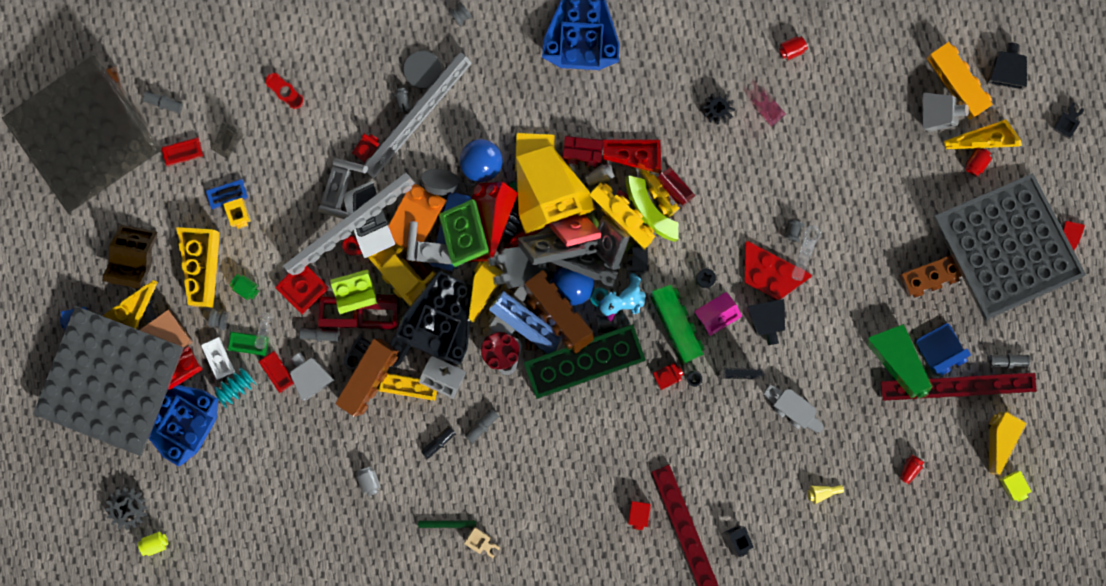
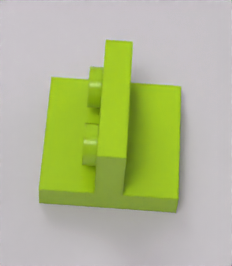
(354, 291)

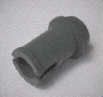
(402, 99)

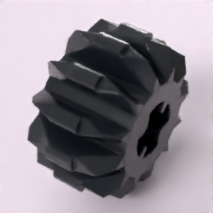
(724, 112)
(512, 226)

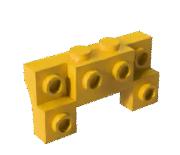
(622, 215)
(399, 273)

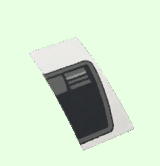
(375, 233)

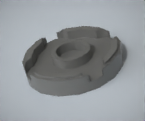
(422, 69)
(439, 181)

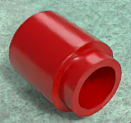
(792, 48)
(978, 161)

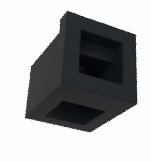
(638, 259)
(744, 541)

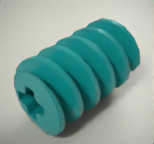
(233, 387)

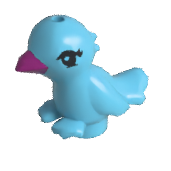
(629, 299)

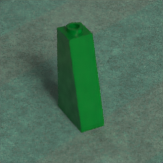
(901, 360)

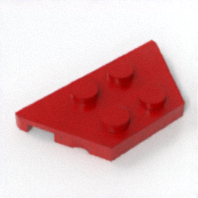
(769, 273)

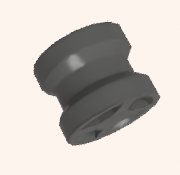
(460, 14)
(218, 319)

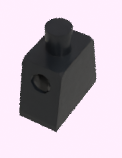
(1009, 68)
(768, 319)

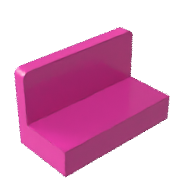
(718, 313)

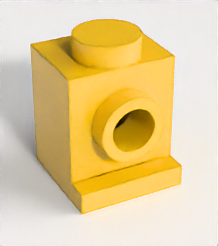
(237, 206)

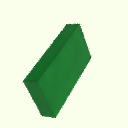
(245, 343)

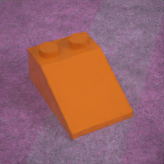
(416, 207)

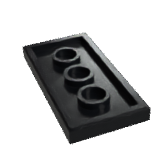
(727, 373)

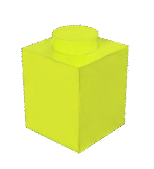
(1016, 486)

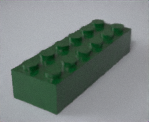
(599, 358)

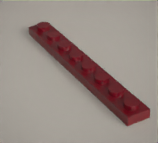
(966, 386)
(684, 526)

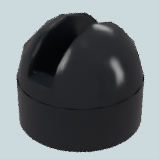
(698, 378)

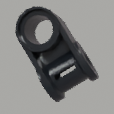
(357, 350)

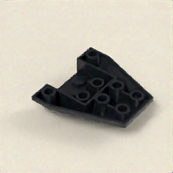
(439, 319)

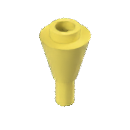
(819, 493)

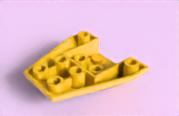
(548, 190)

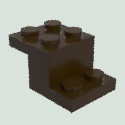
(130, 256)

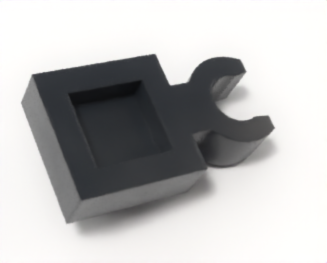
(1068, 123)

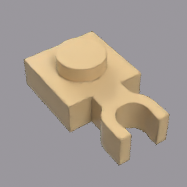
(479, 541)

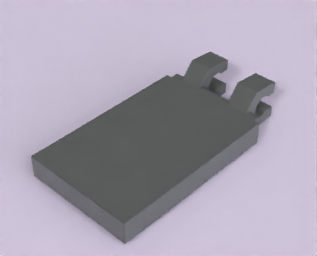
(548, 247)
(590, 266)
(516, 268)

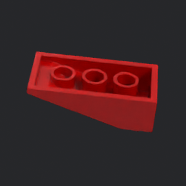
(494, 207)

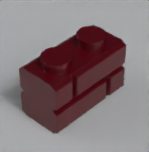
(582, 150)

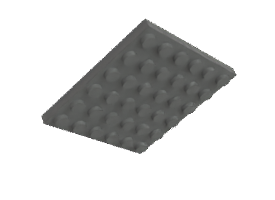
(1009, 246)
(108, 381)

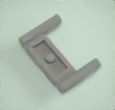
(337, 187)
(426, 251)

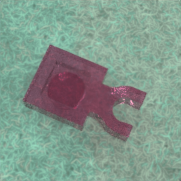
(771, 111)

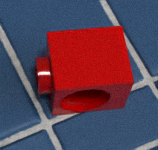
(639, 515)

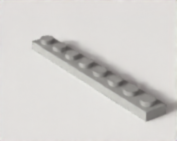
(415, 117)
(353, 221)

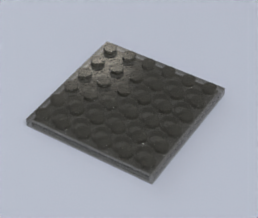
(81, 133)

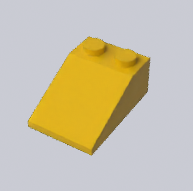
(483, 288)
(1003, 437)

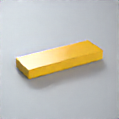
(406, 386)

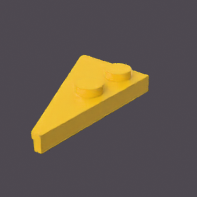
(994, 135)
(657, 191)
(132, 308)

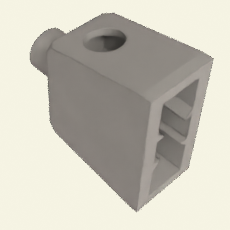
(941, 111)
(309, 376)

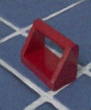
(676, 187)
(384, 302)
(335, 323)

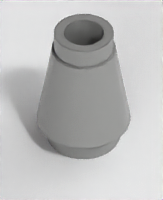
(600, 175)

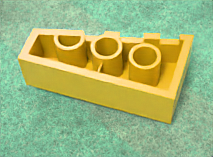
(199, 262)

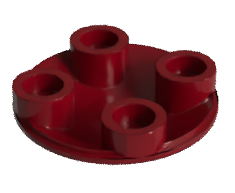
(500, 350)

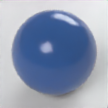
(481, 160)
(573, 285)

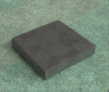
(612, 242)

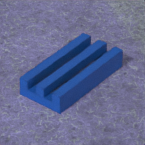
(211, 199)

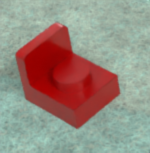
(366, 147)
(668, 376)

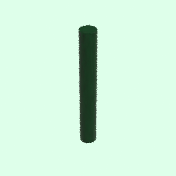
(447, 523)

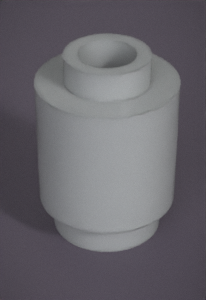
(368, 481)

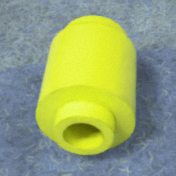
(153, 544)

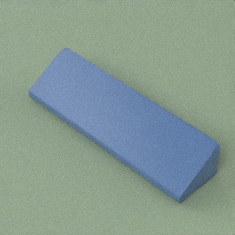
(525, 322)

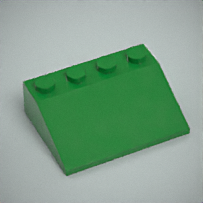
(676, 324)

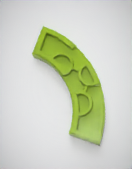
(651, 215)

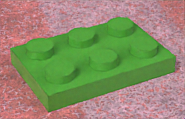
(463, 233)

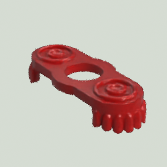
(275, 83)

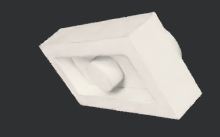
(218, 358)

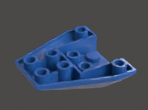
(581, 36)
(183, 423)

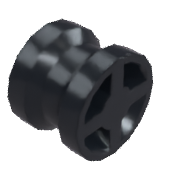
(703, 280)

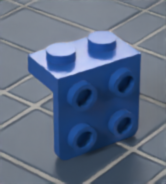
(942, 349)

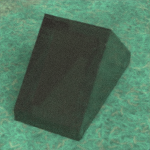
(227, 140)

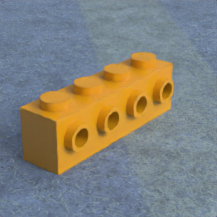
(959, 80)

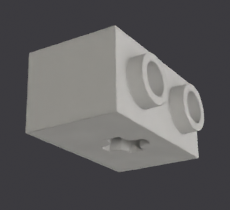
(442, 377)

